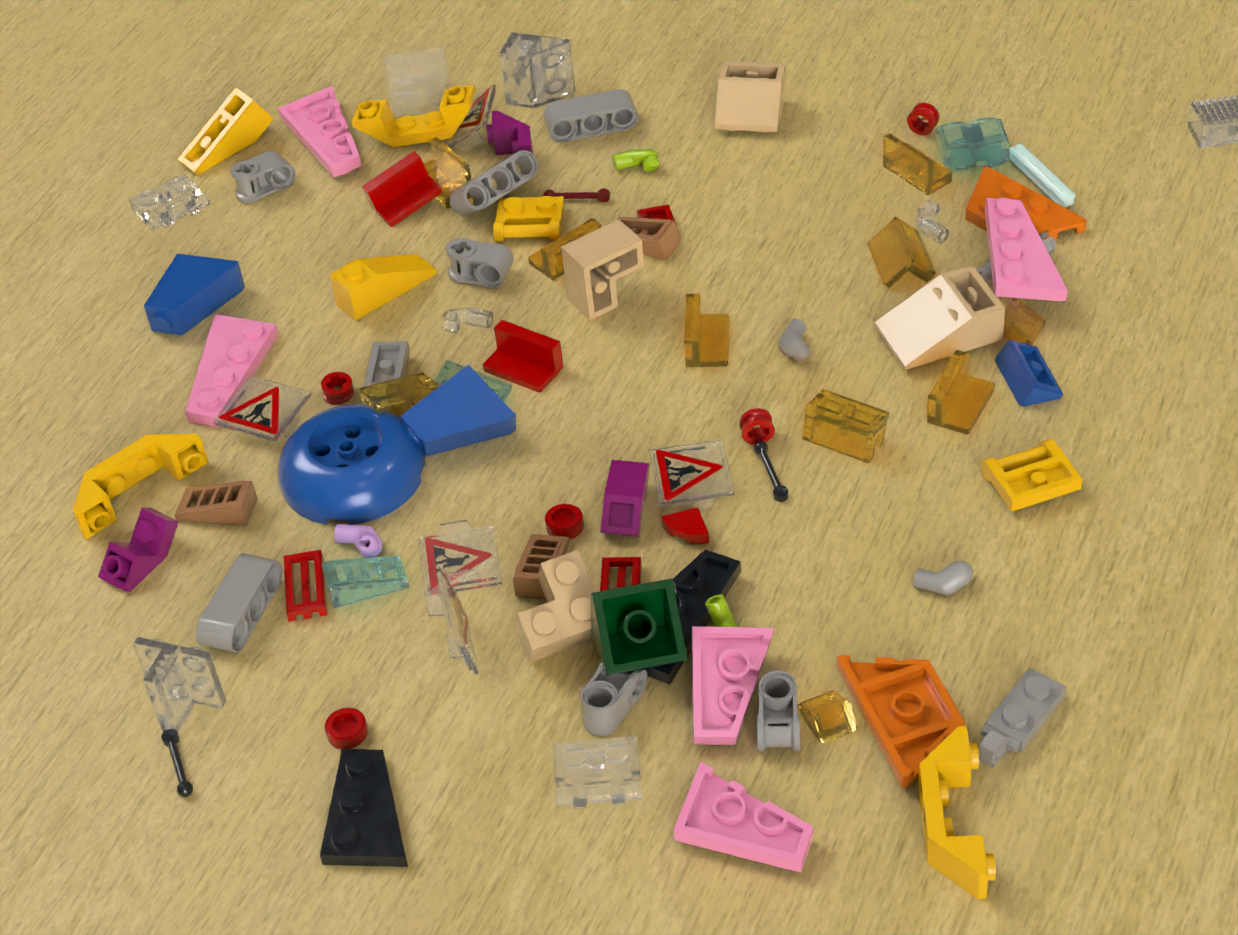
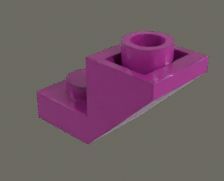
(508, 134)
(624, 498)
(132, 561)

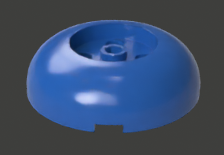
(328, 470)

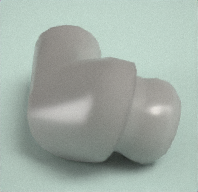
(792, 342)
(946, 580)

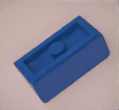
(1027, 374)

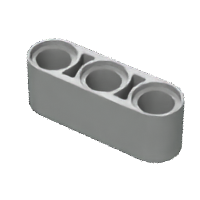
(590, 115)
(483, 191)
(239, 603)

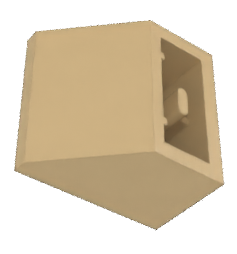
(750, 96)

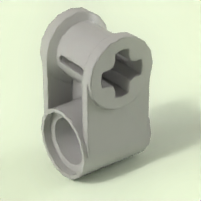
(263, 175)
(481, 263)
(610, 698)
(778, 717)

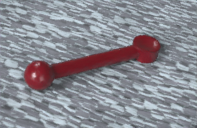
(602, 195)

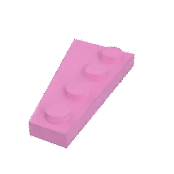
(323, 130)
(1018, 256)
(228, 359)

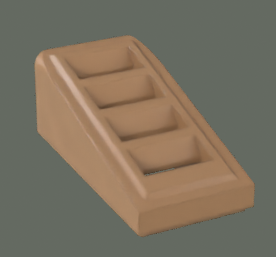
(657, 235)
(234, 505)
(527, 583)

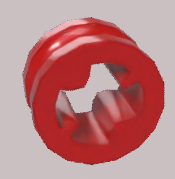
(928, 112)
(333, 380)
(756, 417)

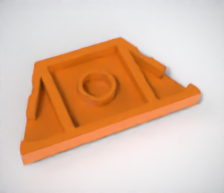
(1043, 212)
(903, 709)

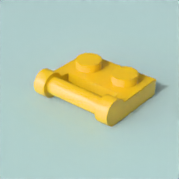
(529, 218)
(1032, 475)

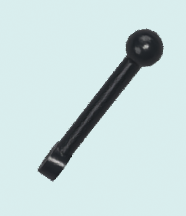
(780, 492)
(170, 739)

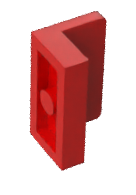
(401, 189)
(524, 356)

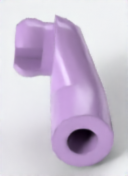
(363, 537)

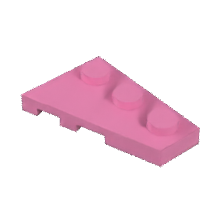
(724, 679)
(735, 823)

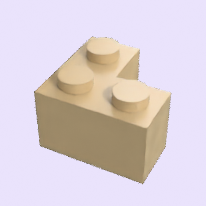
(596, 263)
(565, 616)

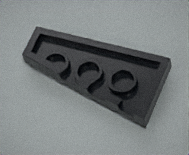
(700, 580)

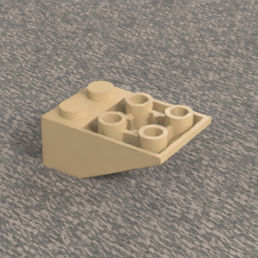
(943, 317)

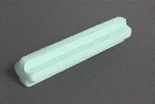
(1041, 175)

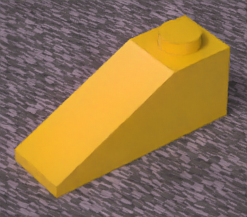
(229, 130)
(376, 281)

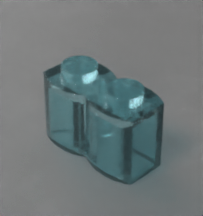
(973, 144)

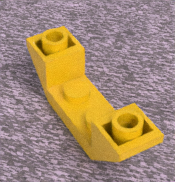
(379, 122)
(174, 452)
(956, 857)

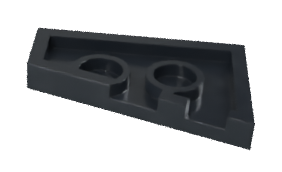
(362, 814)

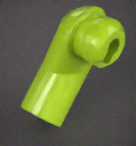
(632, 158)
(720, 612)

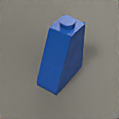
(191, 292)
(459, 415)

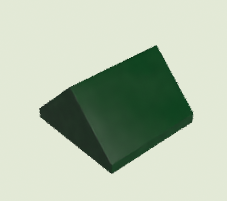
(637, 627)

